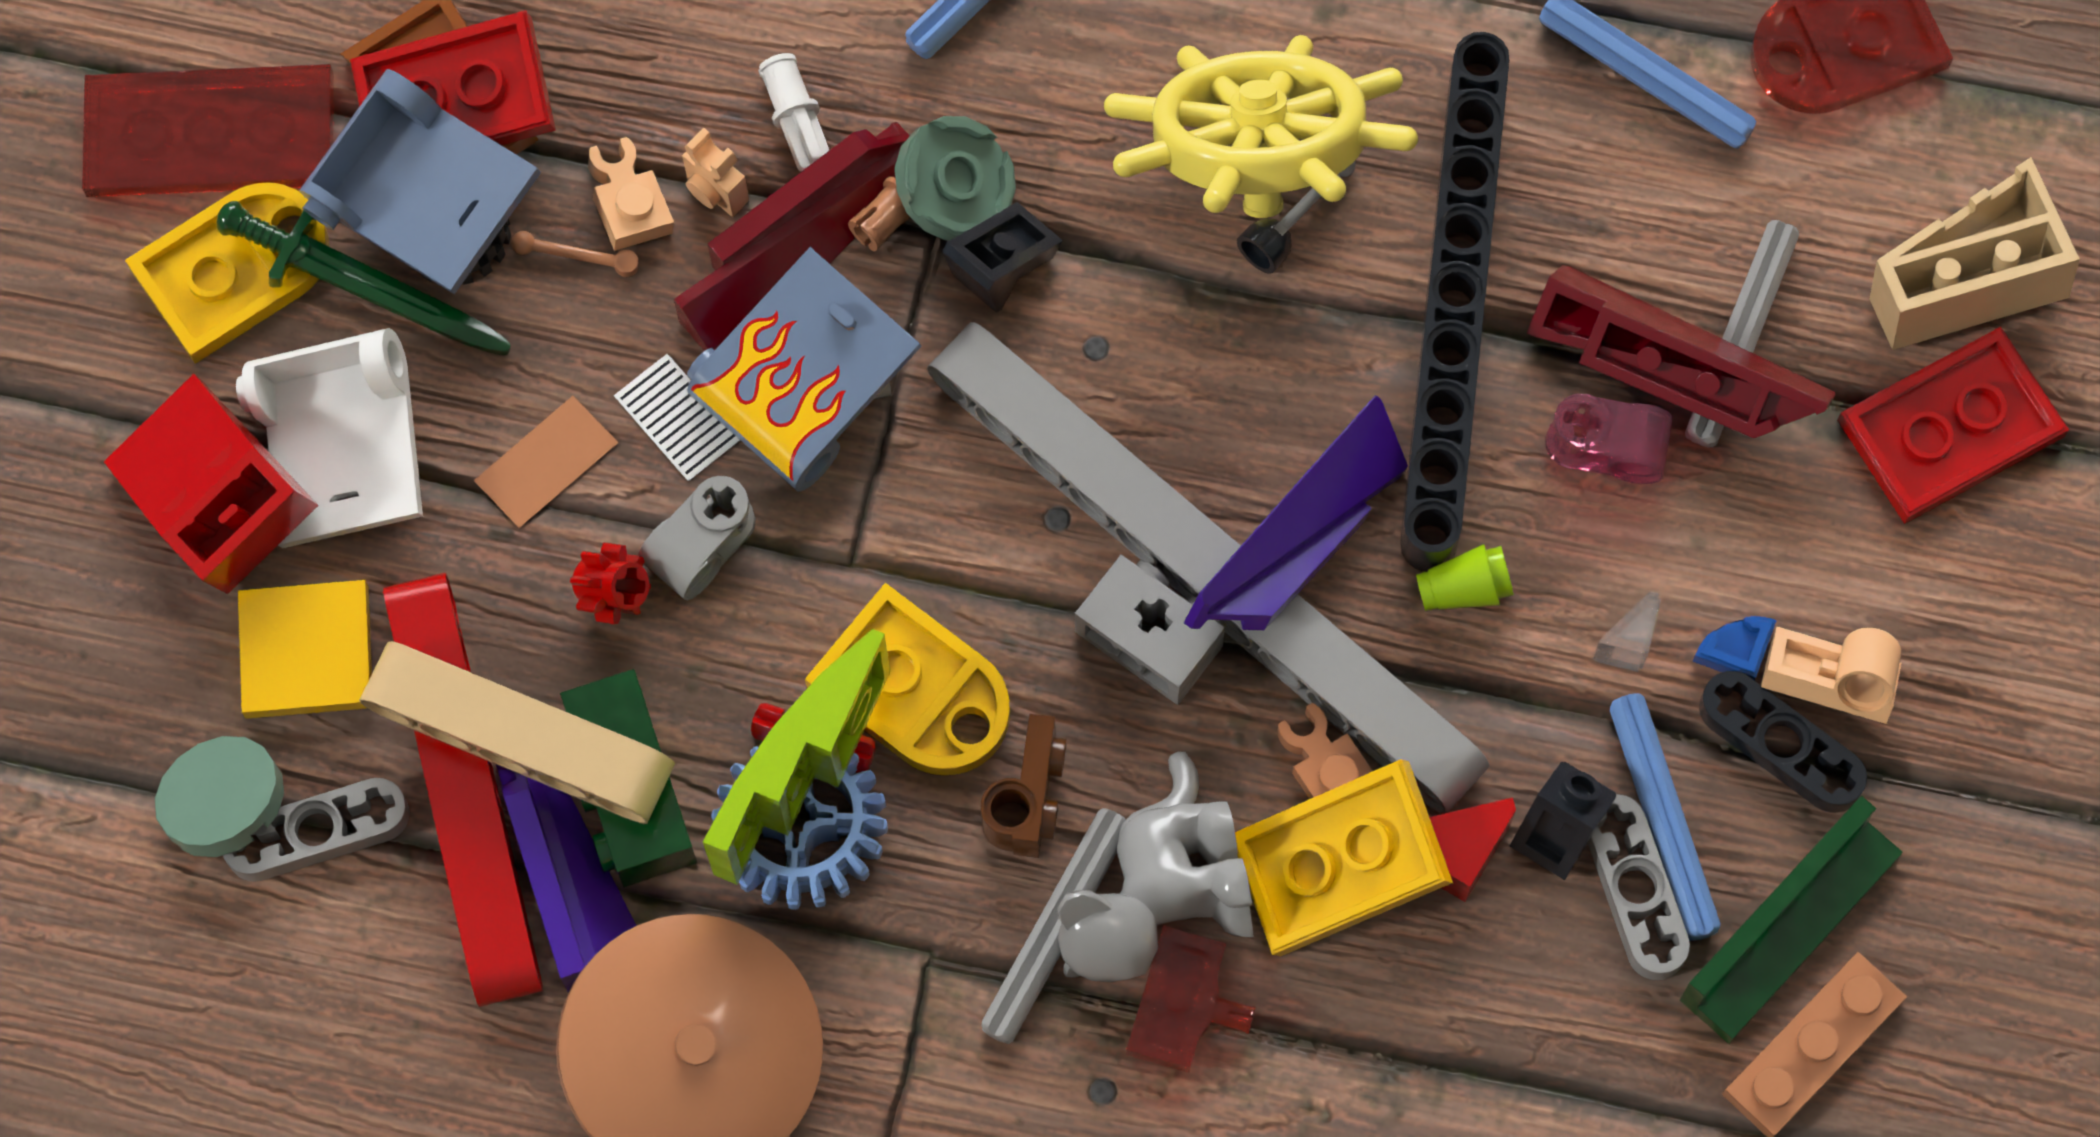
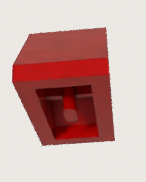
(1470, 840)

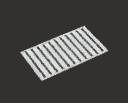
(675, 419)

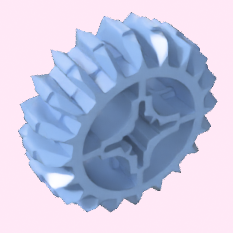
(829, 825)

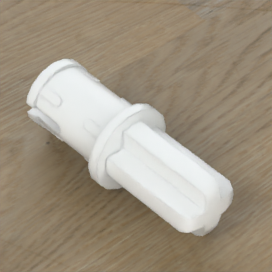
(794, 109)

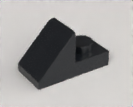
(999, 253)

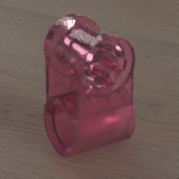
(1616, 439)

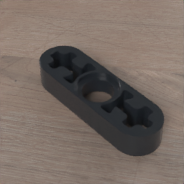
(1832, 754)

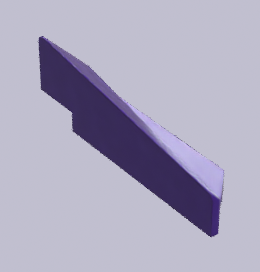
(1305, 525)
(571, 889)

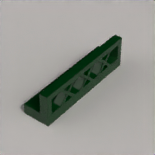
(1791, 923)

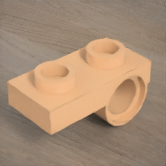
(1846, 677)

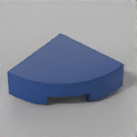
(1737, 646)

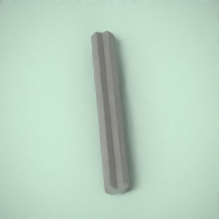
(1751, 309)
(1042, 946)

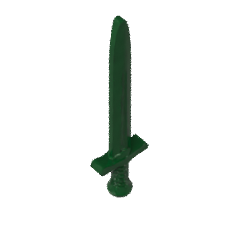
(355, 277)

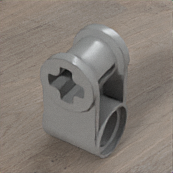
(692, 543)

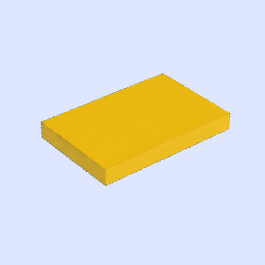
(1341, 858)

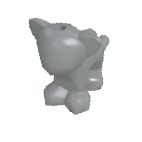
(1117, 933)

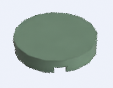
(953, 176)
(219, 796)

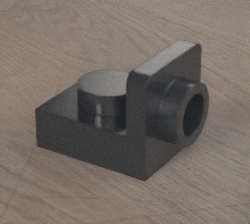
(1563, 819)

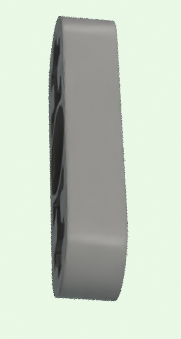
(368, 834)
(1667, 927)

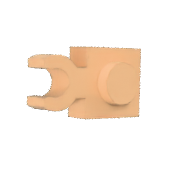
(712, 175)
(627, 202)

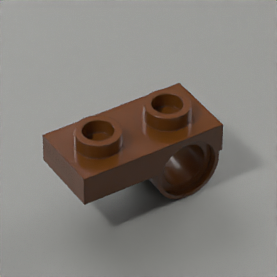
(1042, 758)

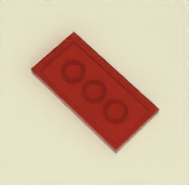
(205, 129)

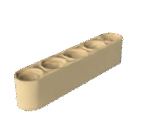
(517, 732)

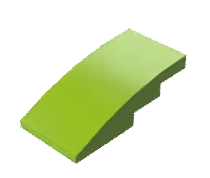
(806, 743)

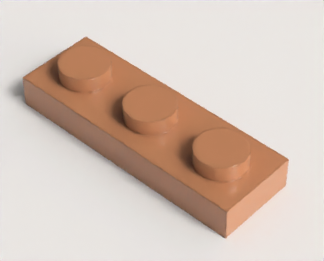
(1814, 1045)

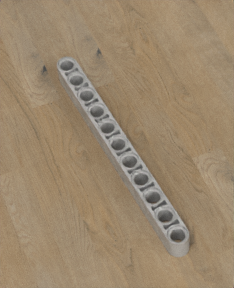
(1189, 550)

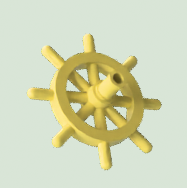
(1259, 125)

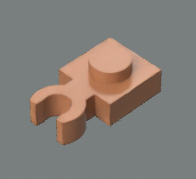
(1325, 763)

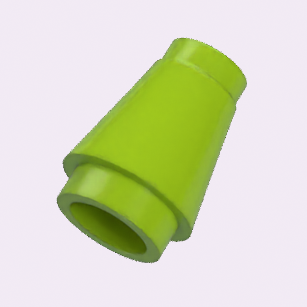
(1467, 580)

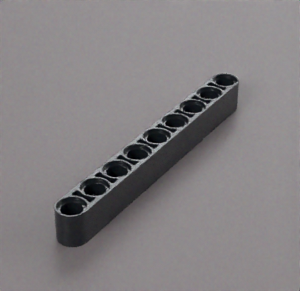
(1452, 326)

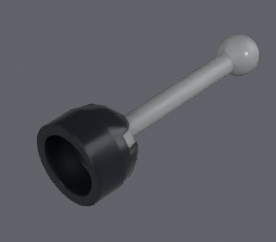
(1269, 241)

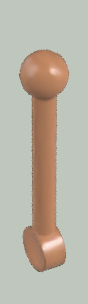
(625, 261)

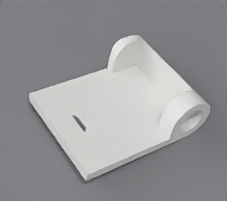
(341, 430)

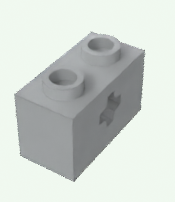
(1162, 658)

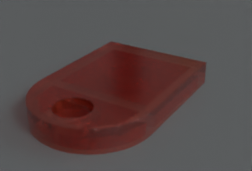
(1846, 50)

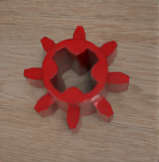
(610, 583)

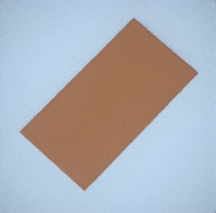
(546, 461)

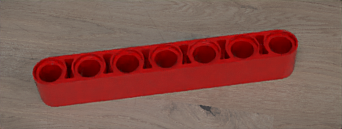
(468, 814)

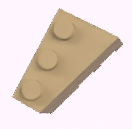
(1978, 264)

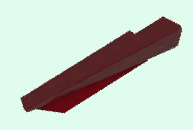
(773, 235)
(1672, 356)

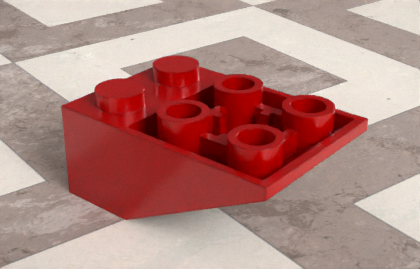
(209, 486)

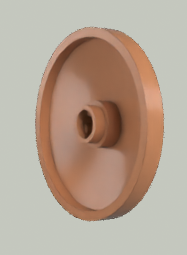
(689, 1034)

